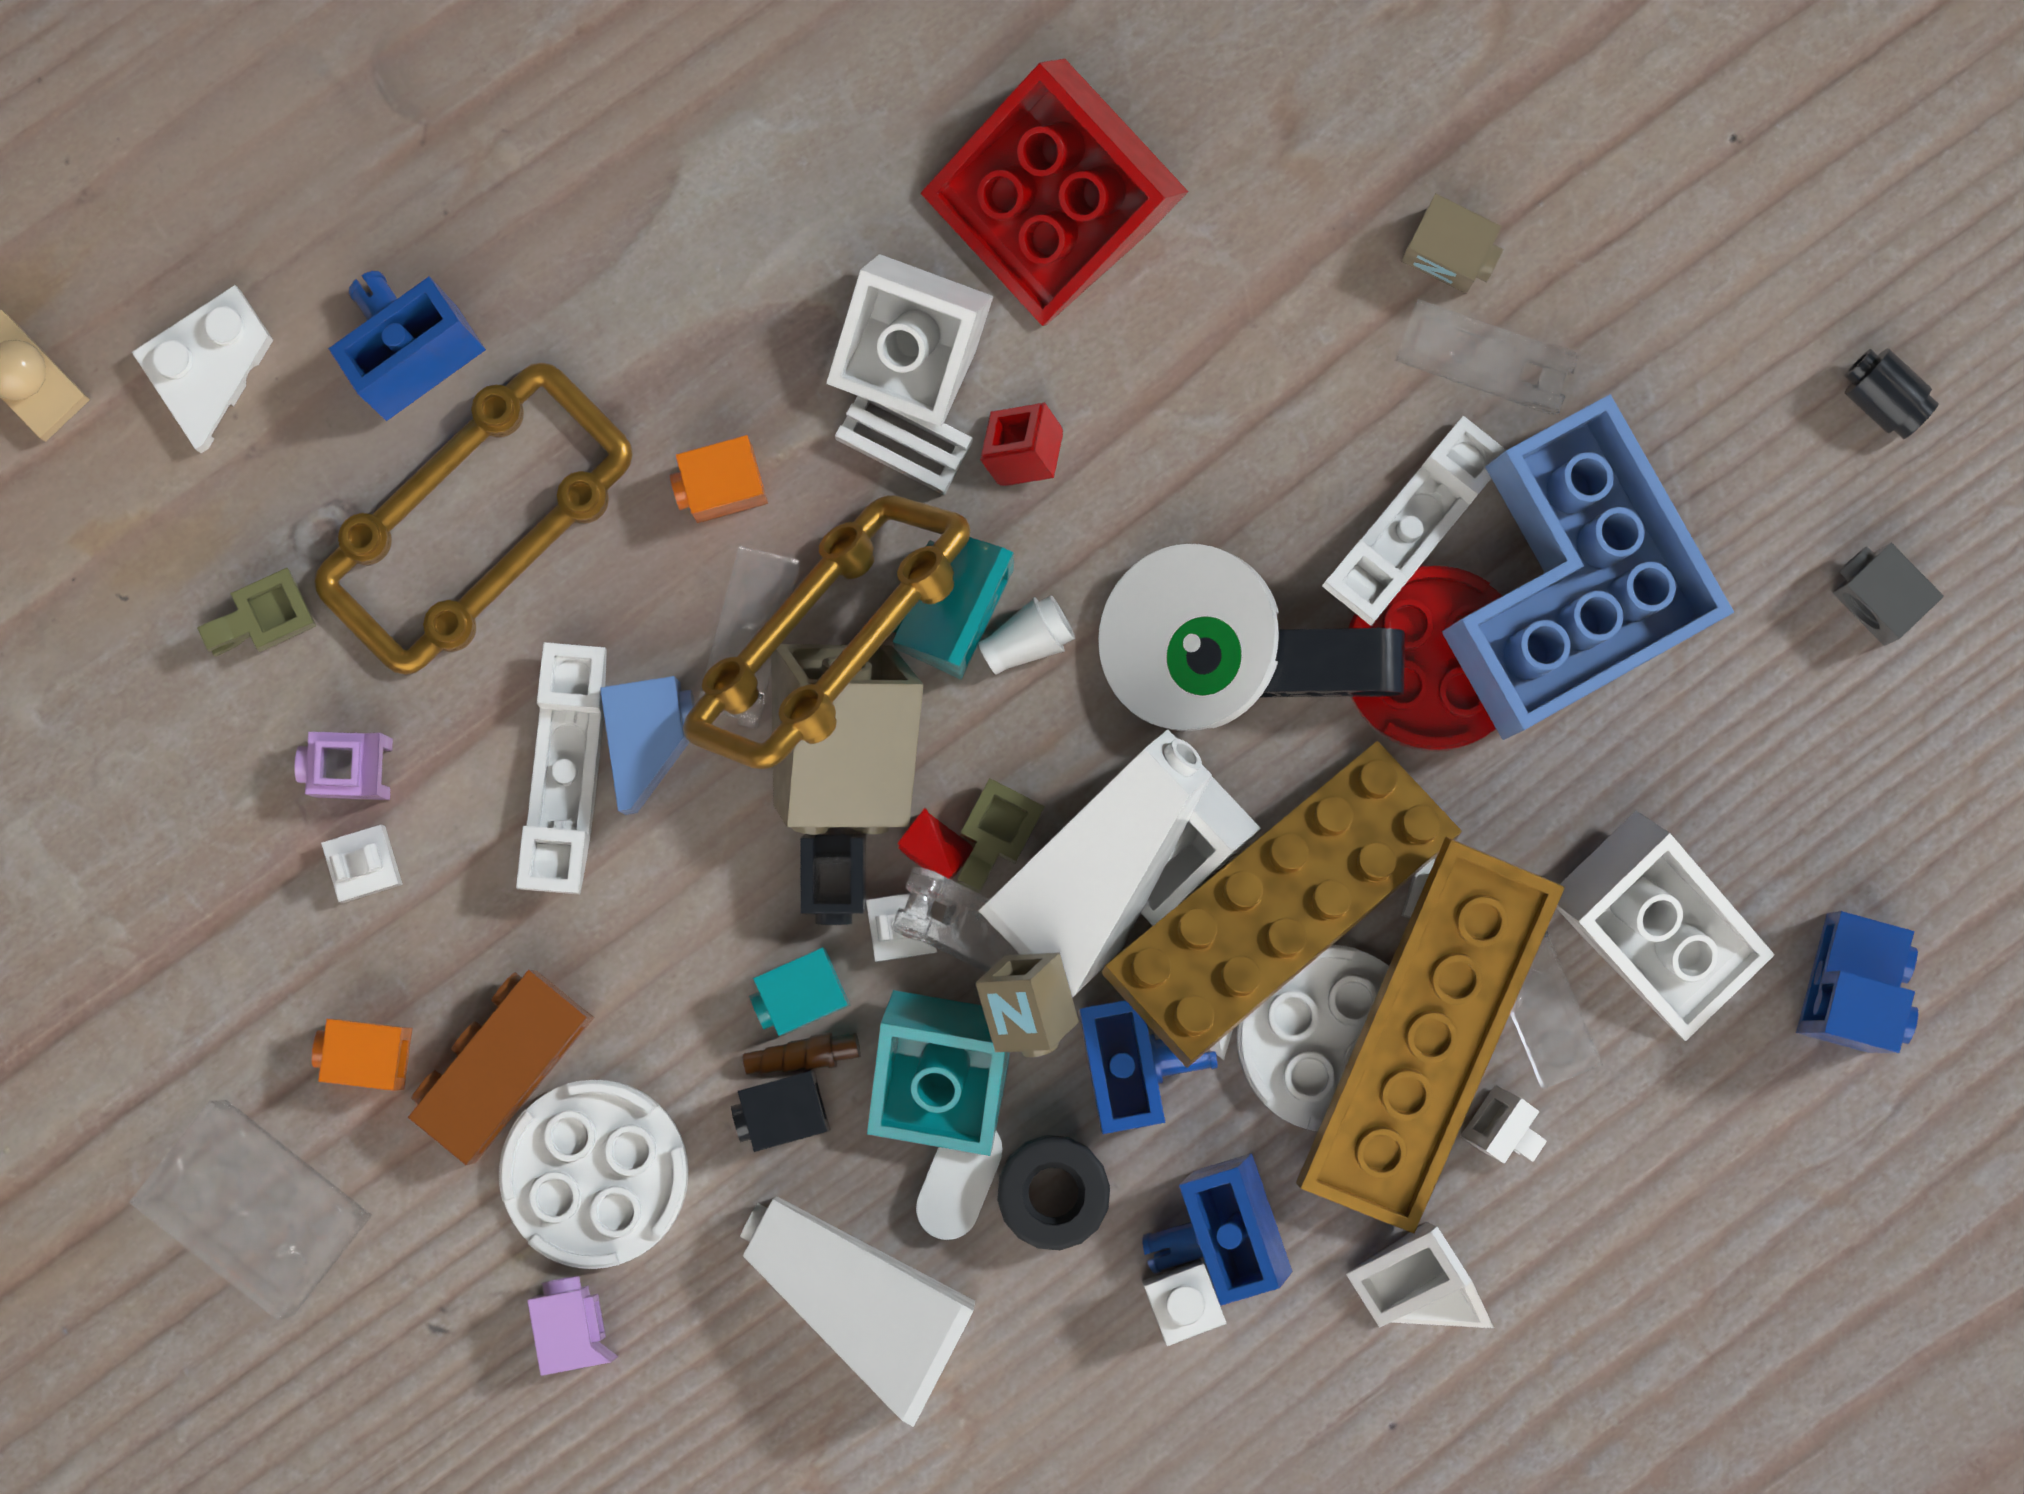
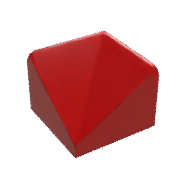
(1022, 444)
(934, 846)

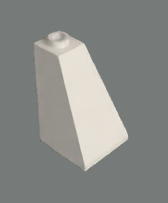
(1103, 865)
(864, 1304)

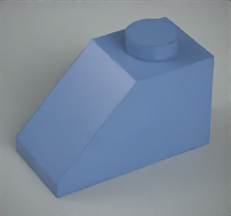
(644, 735)

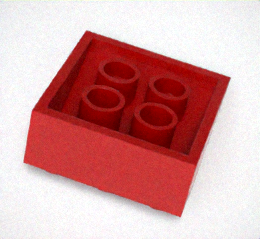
(1053, 189)

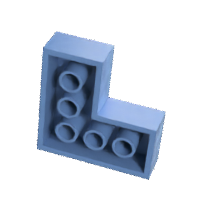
(1615, 578)

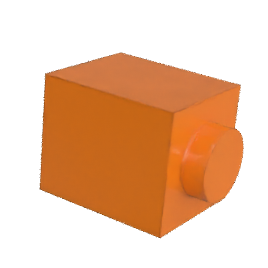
(718, 480)
(362, 1054)

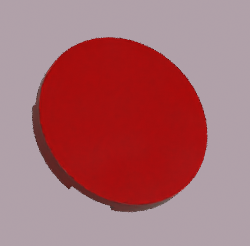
(1438, 699)

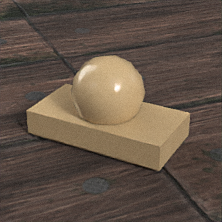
(34, 383)

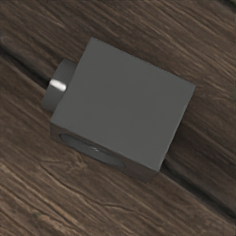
(1886, 592)

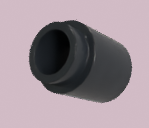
(1890, 392)

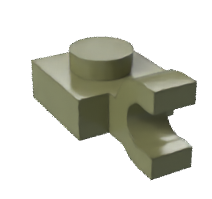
(266, 612)
(998, 827)

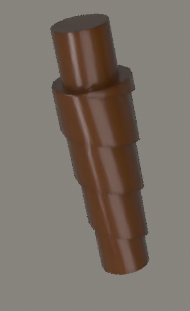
(806, 1054)

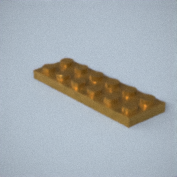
(1280, 904)
(1429, 1035)

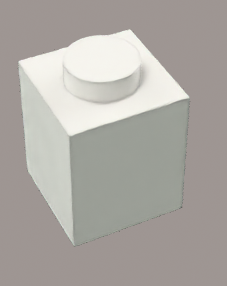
(1184, 1302)

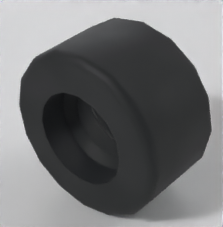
(1059, 1231)

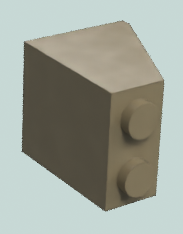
(868, 763)

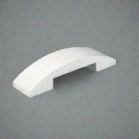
(1414, 521)
(563, 769)

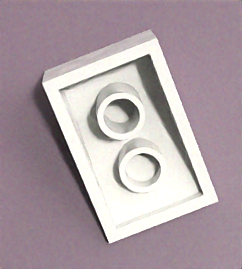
(1662, 924)

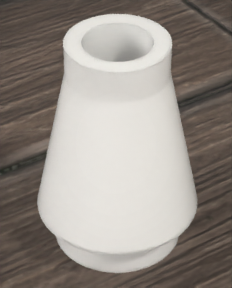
(1029, 635)

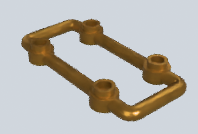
(367, 537)
(810, 710)

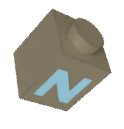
(1454, 245)
(1027, 1003)

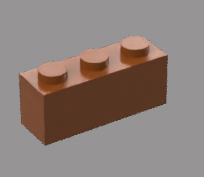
(498, 1065)

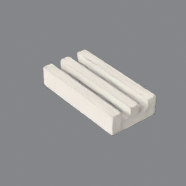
(858, 414)

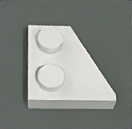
(205, 362)

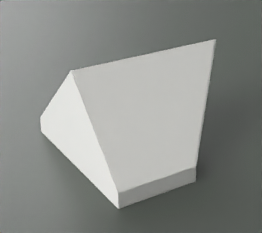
(1419, 1283)

